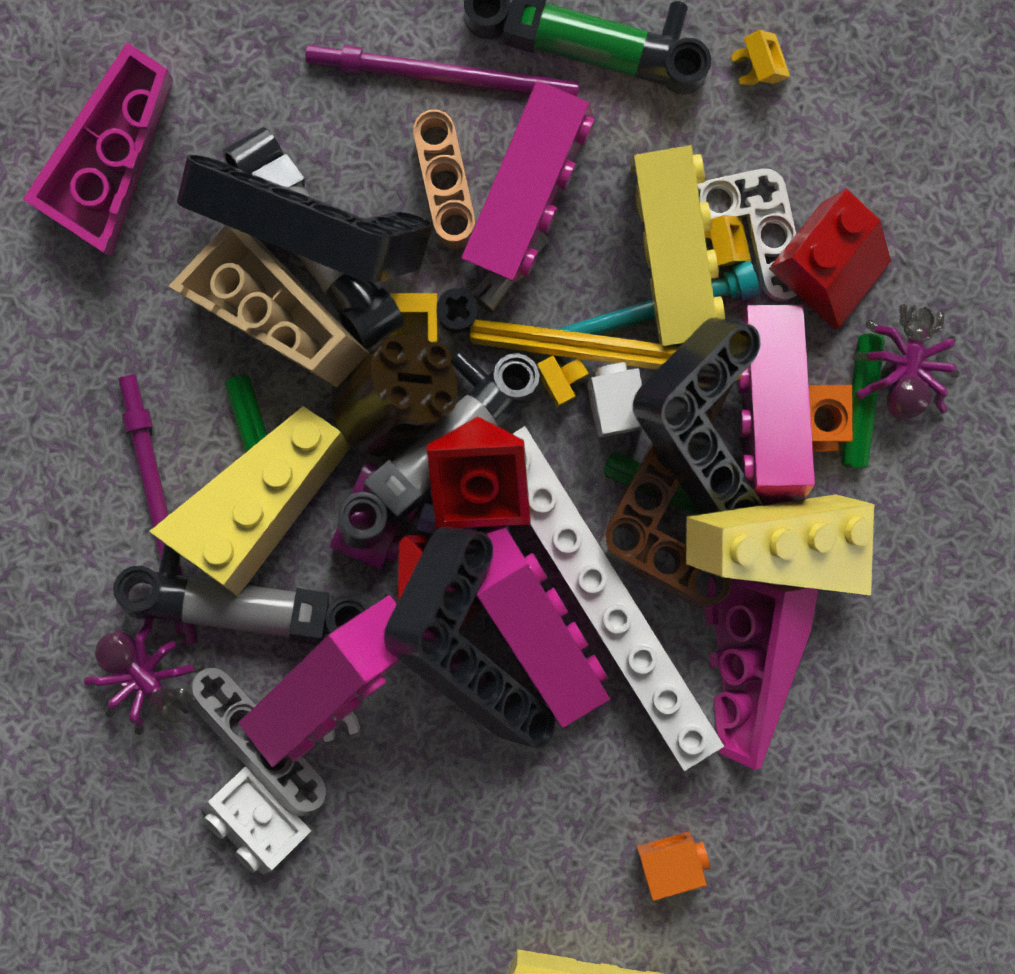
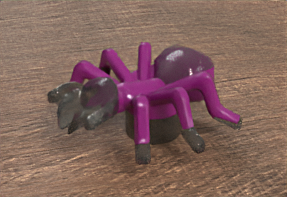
(910, 375)
(142, 670)

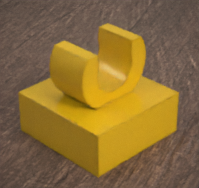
(766, 59)
(728, 240)
(558, 380)

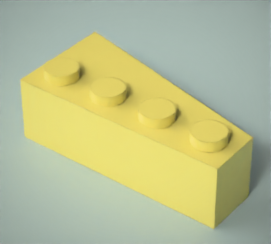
(676, 241)
(254, 501)
(791, 543)

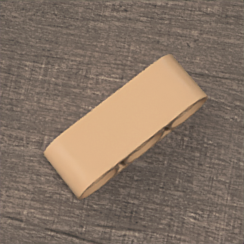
(440, 158)

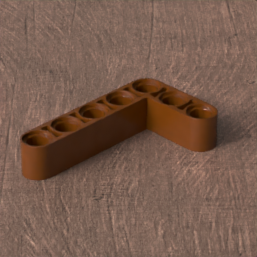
(649, 540)

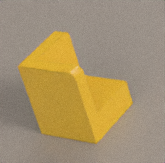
(419, 314)

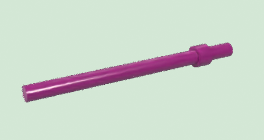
(353, 61)
(137, 422)

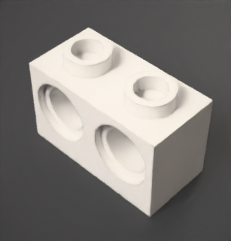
(612, 399)

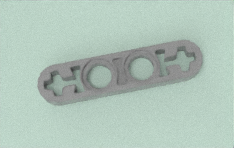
(246, 749)

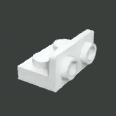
(253, 822)

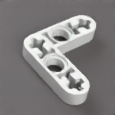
(758, 215)

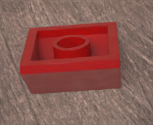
(479, 477)

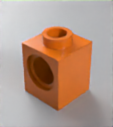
(839, 401)
(673, 865)

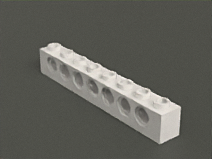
(615, 614)

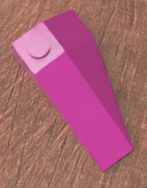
(758, 653)

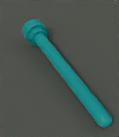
(736, 283)

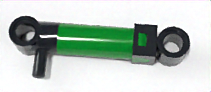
(596, 41)

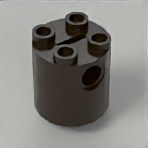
(395, 394)

